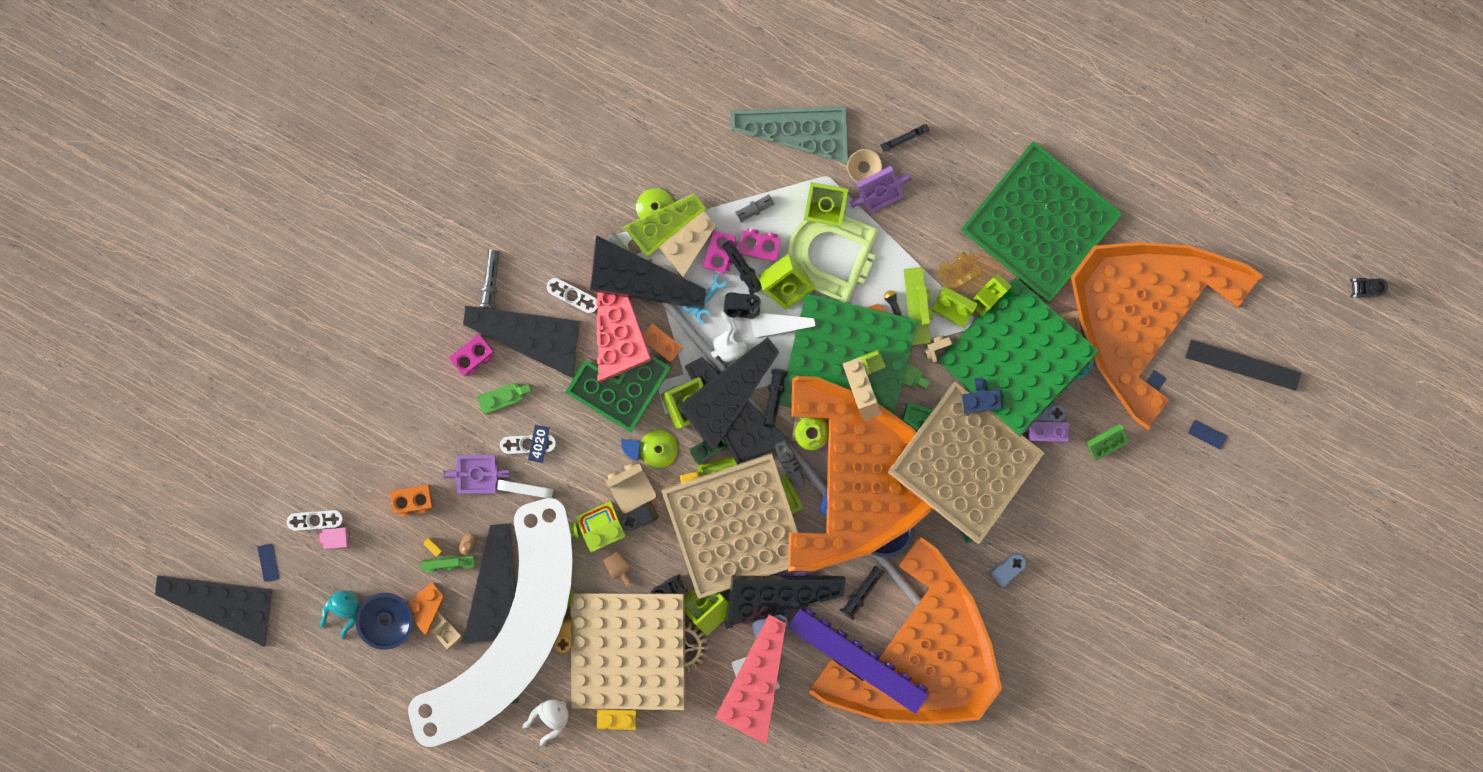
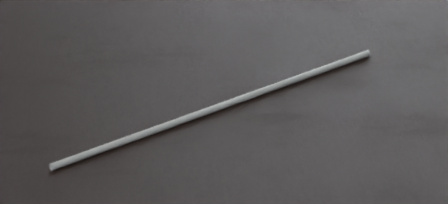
(806, 468)

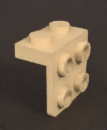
(630, 487)

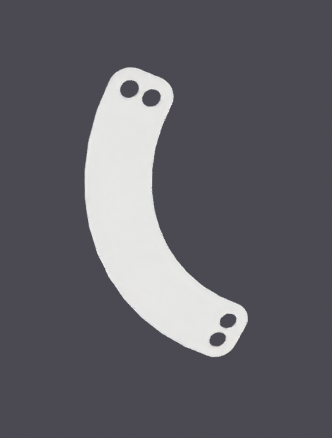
(522, 642)

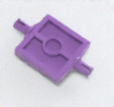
(880, 189)
(476, 474)

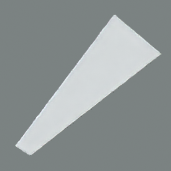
(771, 324)

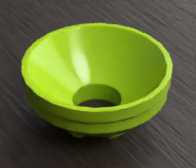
(816, 443)

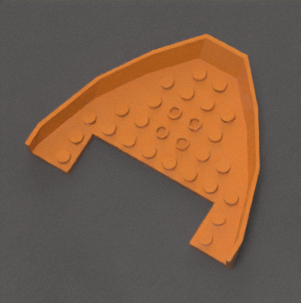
(1134, 300)
(862, 498)
(937, 645)

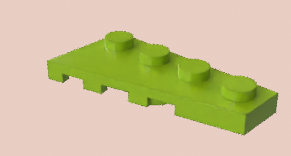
(662, 224)

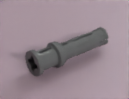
(489, 288)

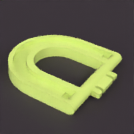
(824, 282)

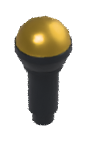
(891, 297)

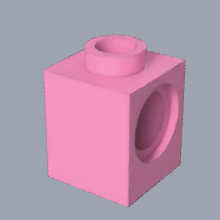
(334, 537)

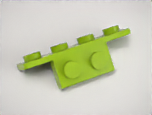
(917, 304)

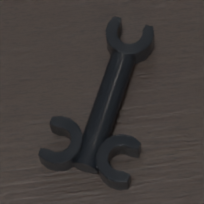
(905, 137)

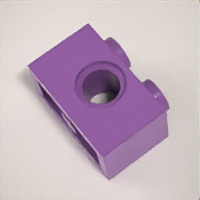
(1049, 431)

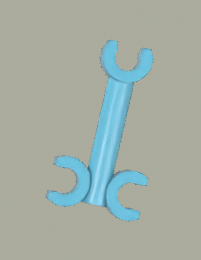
(708, 295)

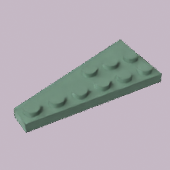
(810, 130)

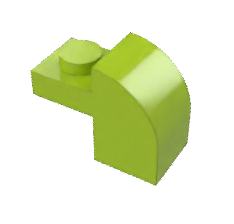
(990, 293)

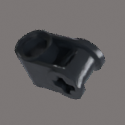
(1365, 287)
(740, 305)
(643, 515)
(669, 586)

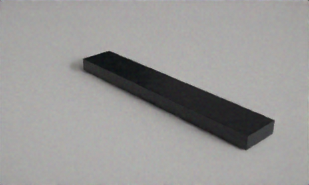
(1243, 365)

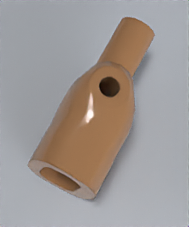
(467, 544)
(618, 567)

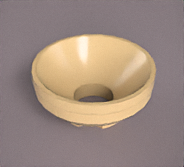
(859, 156)

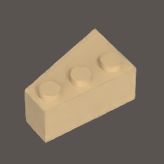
(688, 242)

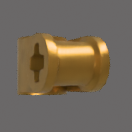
(565, 633)

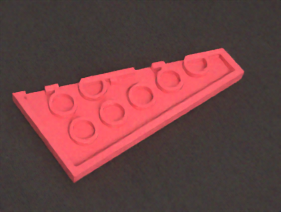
(618, 337)
(753, 690)

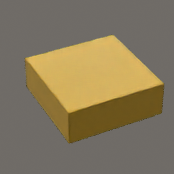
(433, 547)

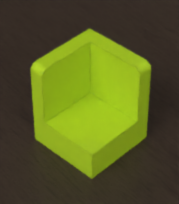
(873, 362)

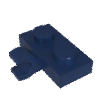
(982, 400)

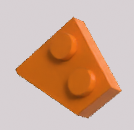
(426, 606)

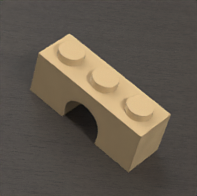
(862, 389)

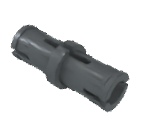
(754, 208)

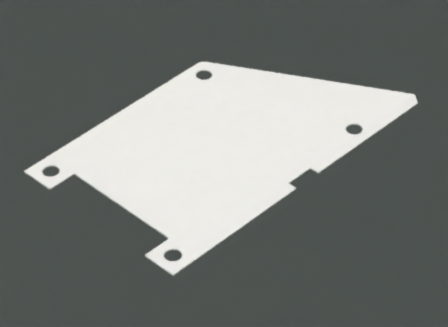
(826, 252)

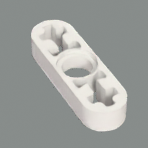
(557, 294)
(514, 449)
(525, 489)
(320, 513)

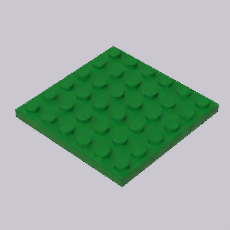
(1041, 221)
(847, 333)
(1022, 352)

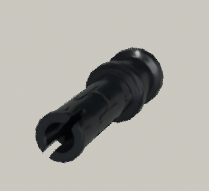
(746, 274)
(775, 390)
(856, 600)

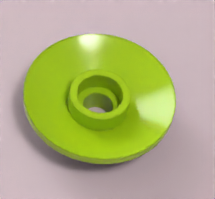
(649, 197)
(668, 445)

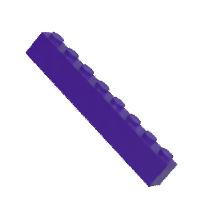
(858, 660)

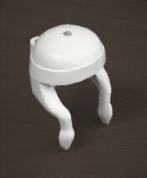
(726, 346)
(553, 714)

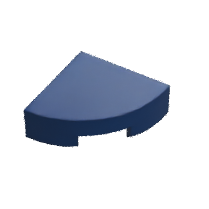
(631, 448)

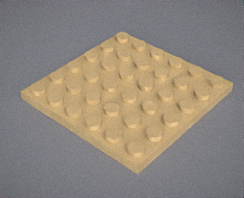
(965, 464)
(732, 524)
(628, 651)

